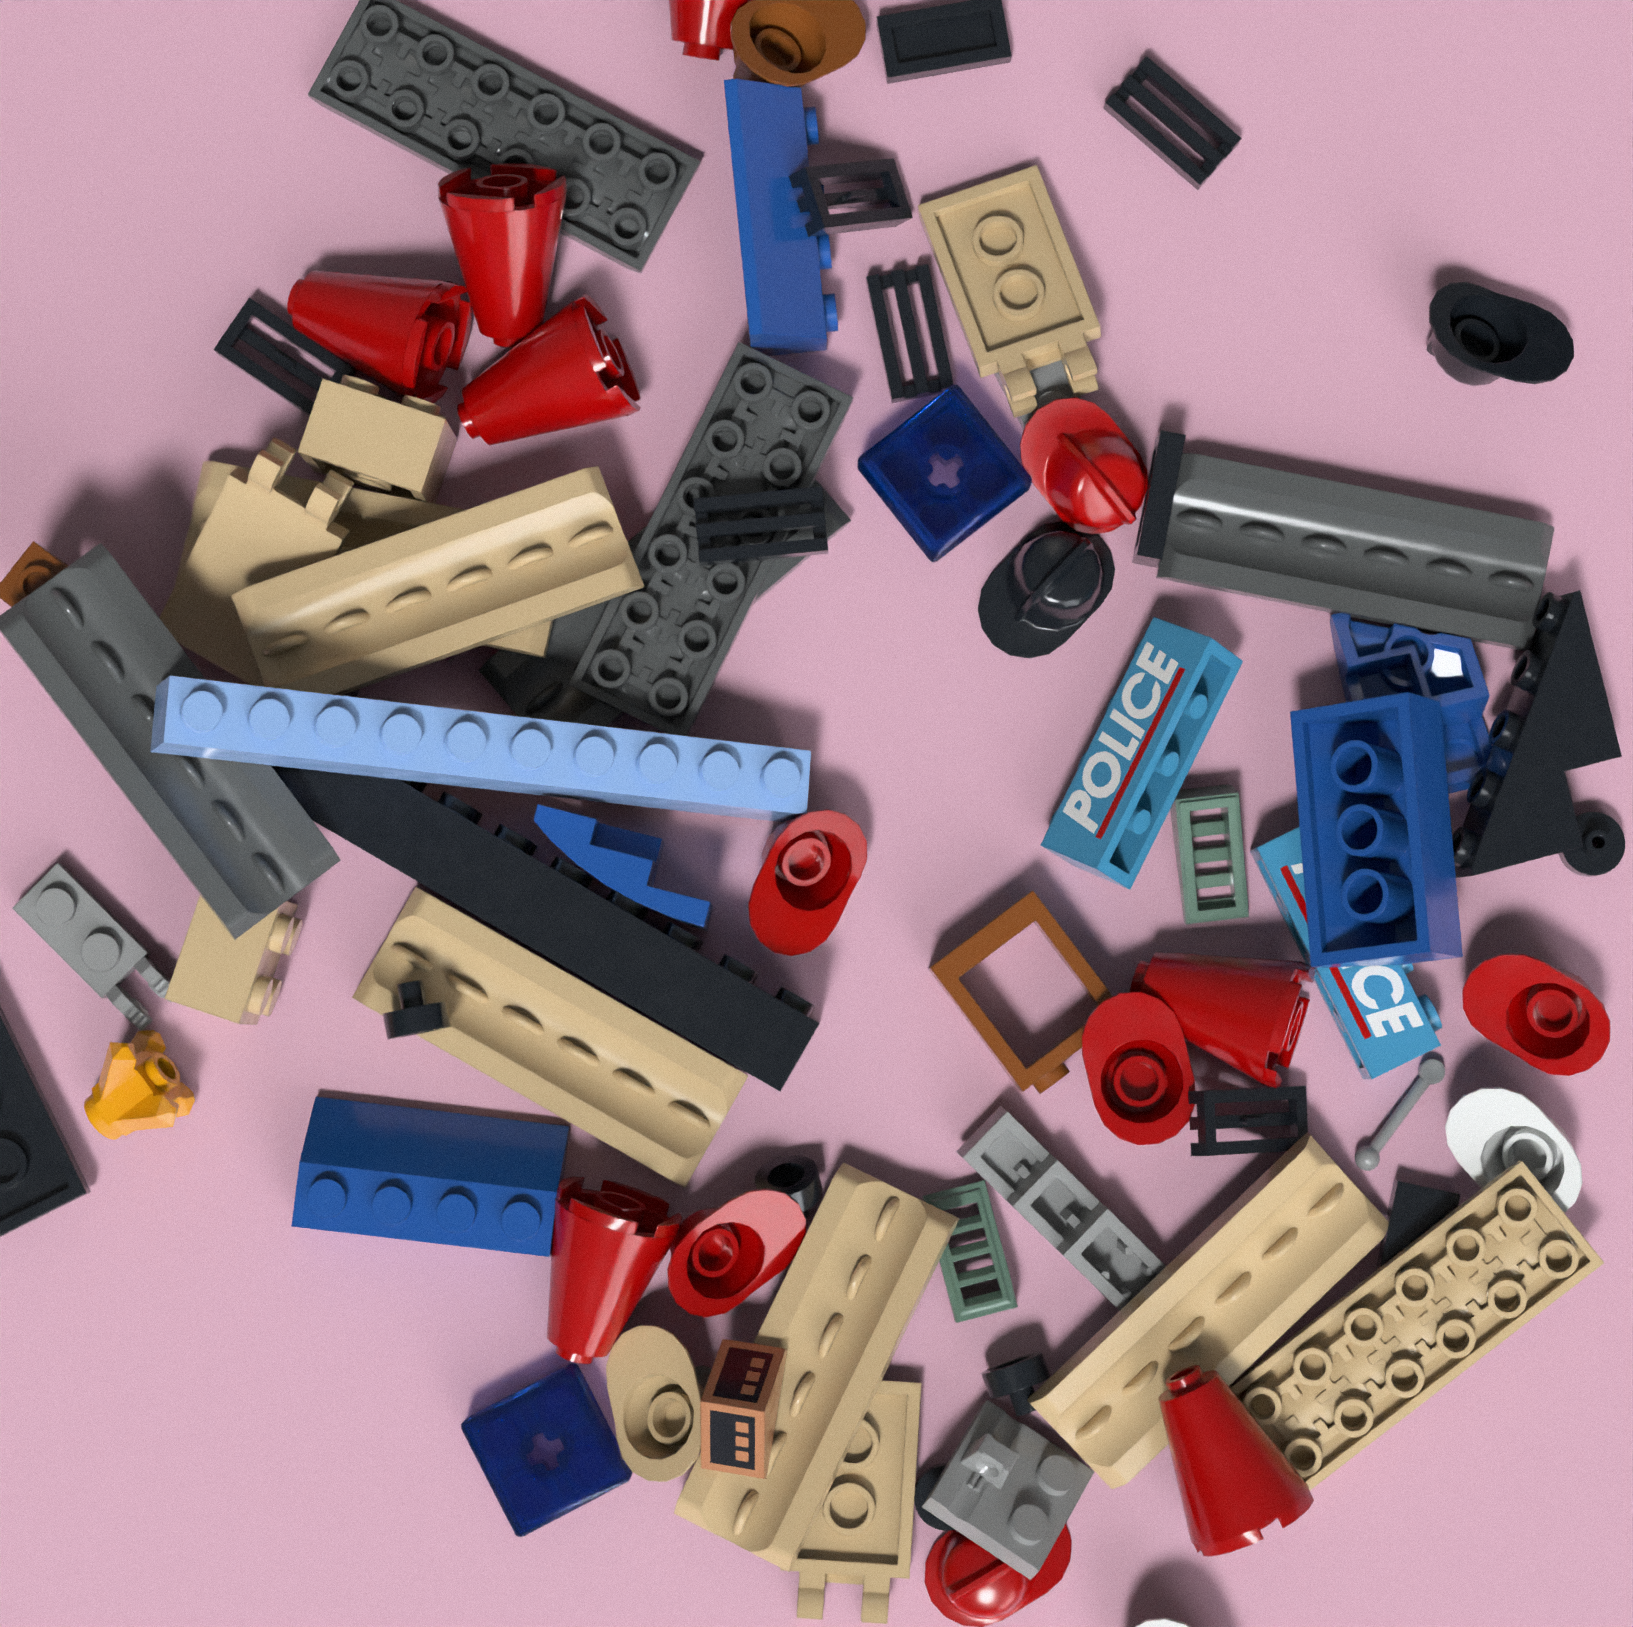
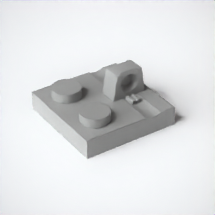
(1008, 1489)

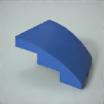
(1439, 666)
(621, 861)

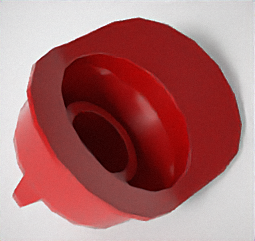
(1083, 465)
(806, 880)
(1537, 1013)
(1138, 1068)
(733, 1250)
(980, 1588)

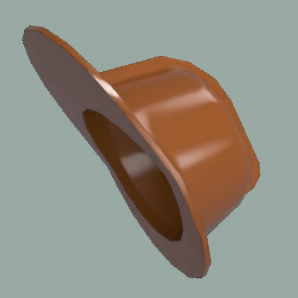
(795, 39)

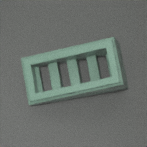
(1229, 824)
(986, 1303)

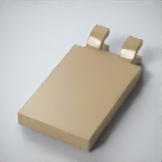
(1013, 284)
(247, 540)
(869, 1510)

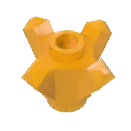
(137, 1088)

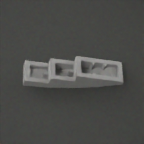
(1060, 1208)

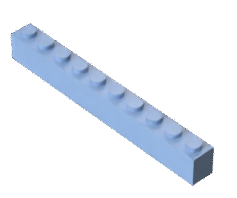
(478, 750)

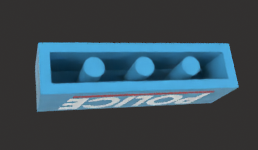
(1141, 752)
(1369, 1004)

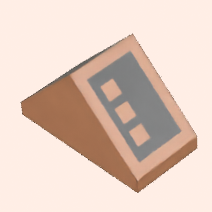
(741, 1408)

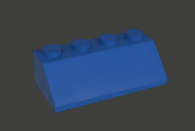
(778, 258)
(1376, 832)
(430, 1176)

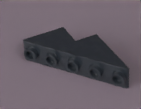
(1550, 726)

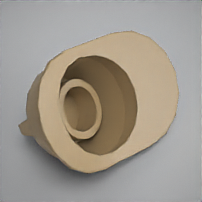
(654, 1402)

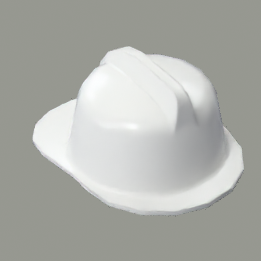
(1499, 1128)

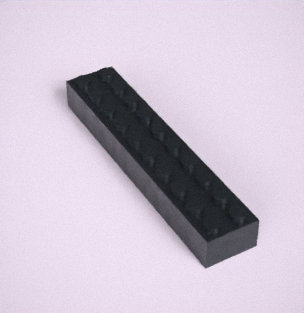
(562, 917)

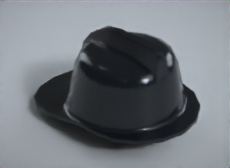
(1495, 336)
(1045, 590)

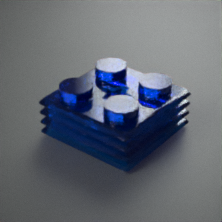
(947, 432)
(532, 1490)

